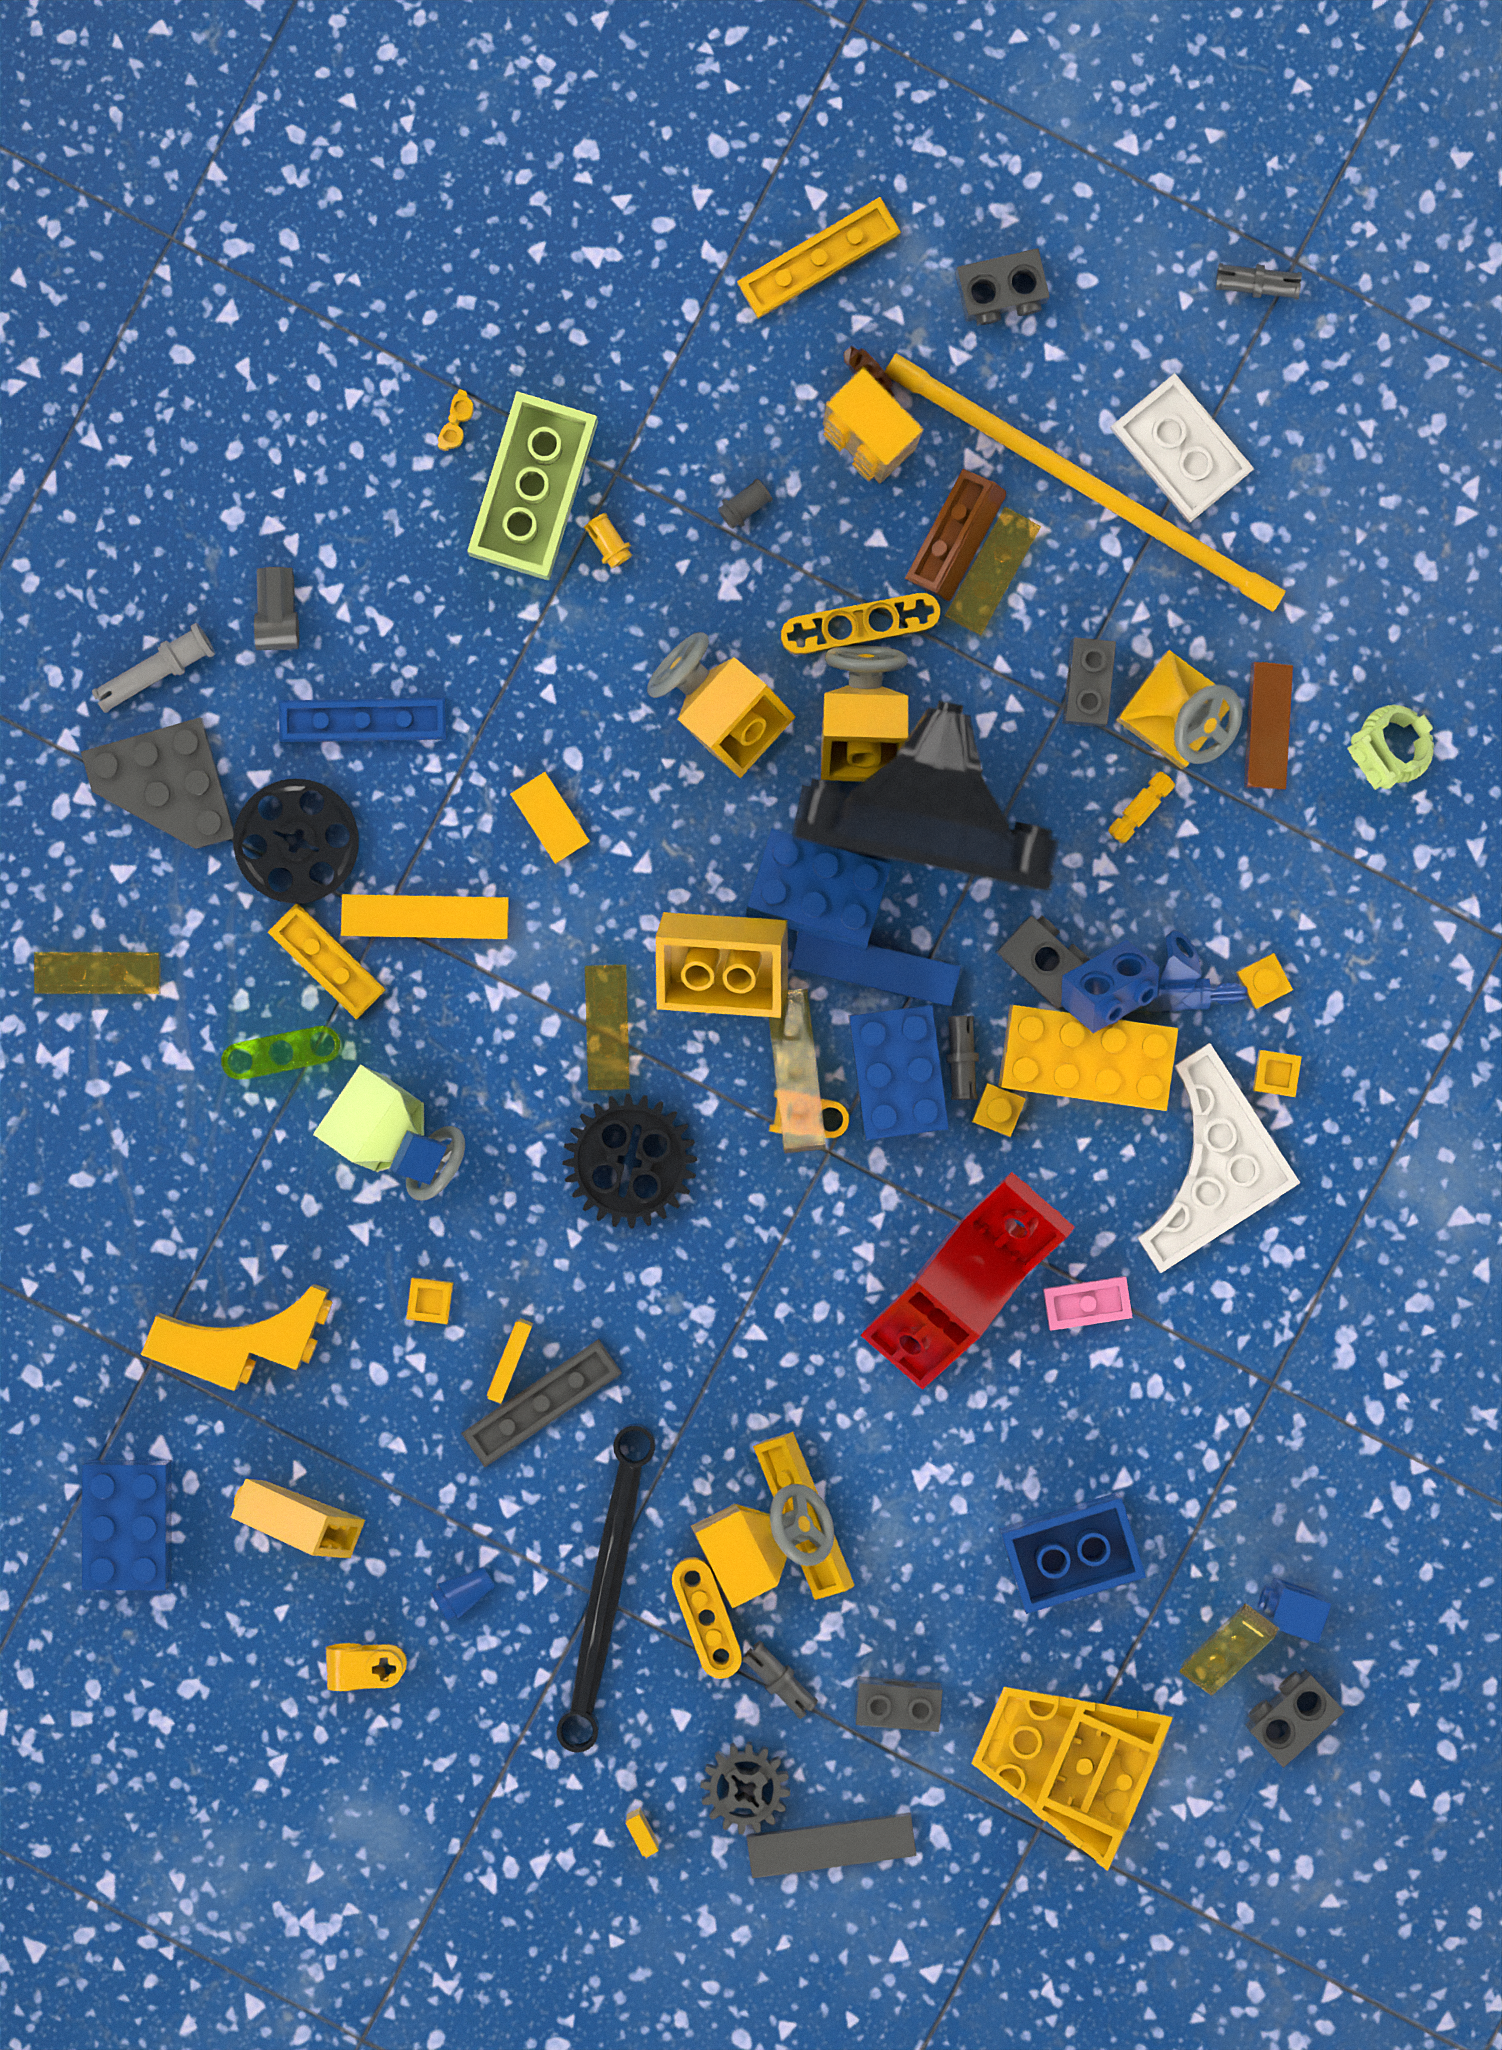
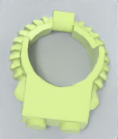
(1376, 759)

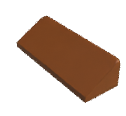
(956, 535)
(1268, 725)

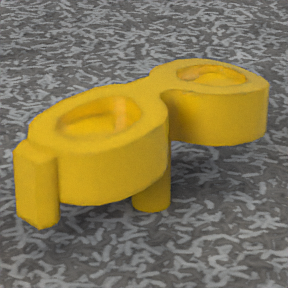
(460, 411)

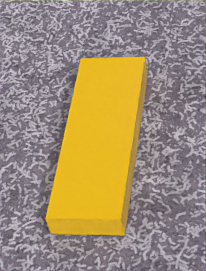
(326, 961)

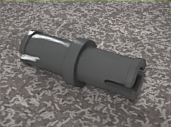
(1258, 281)
(962, 1058)
(779, 1679)

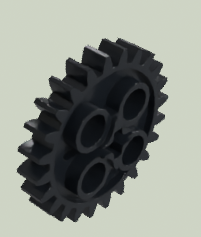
(592, 1152)

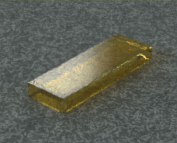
(992, 571)
(97, 972)
(607, 1027)
(1228, 1649)

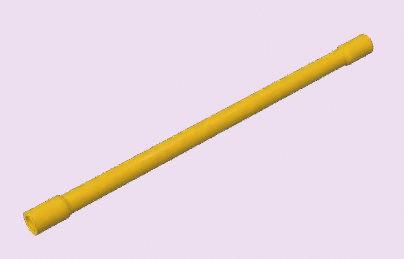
(1248, 582)

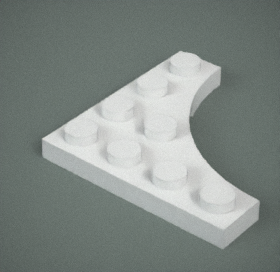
(1230, 1167)

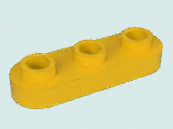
(710, 1636)

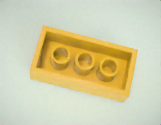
(870, 427)
(1062, 1057)

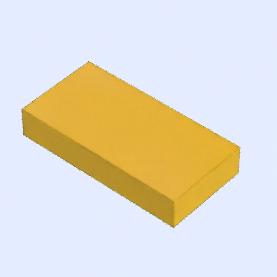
(550, 817)
(509, 1360)

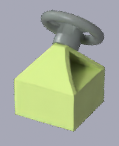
(371, 1123)

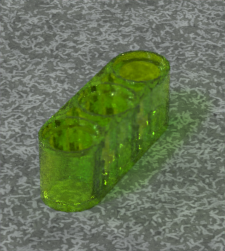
(262, 1056)

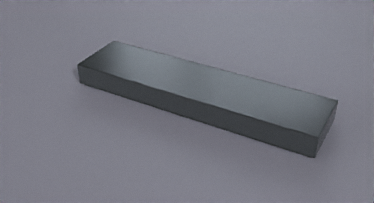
(541, 1402)
(831, 1845)

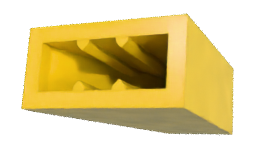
(297, 1519)

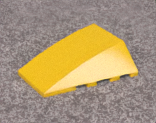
(1073, 1763)

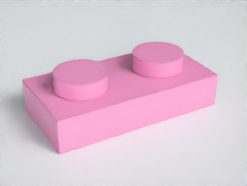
(1087, 1303)

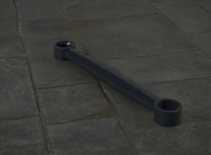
(605, 1588)

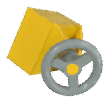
(723, 707)
(1180, 710)
(862, 720)
(752, 1546)

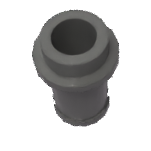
(744, 504)

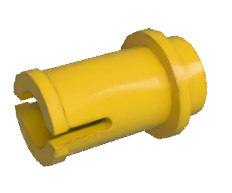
(608, 541)

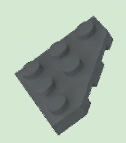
(166, 781)

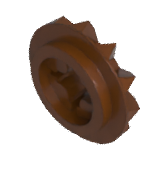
(860, 359)

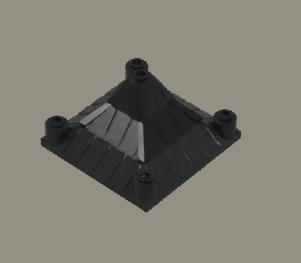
(930, 810)

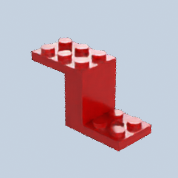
(967, 1280)

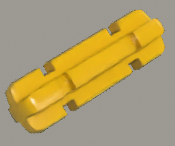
(1141, 807)

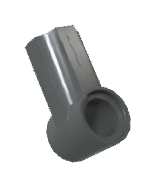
(276, 621)

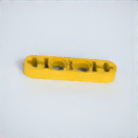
(859, 619)

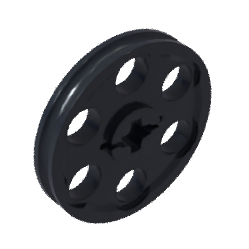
(314, 828)

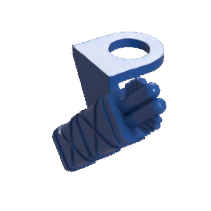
(1180, 984)

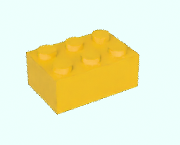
(722, 964)

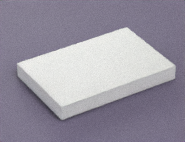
(1181, 448)

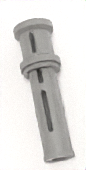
(170, 659)

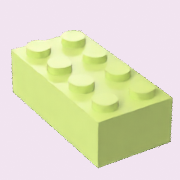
(532, 485)

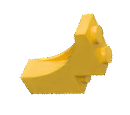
(225, 1353)

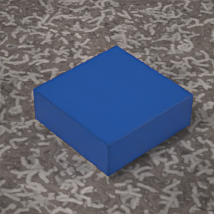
(418, 1157)

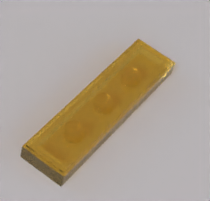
(797, 1075)

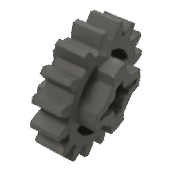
(731, 1800)

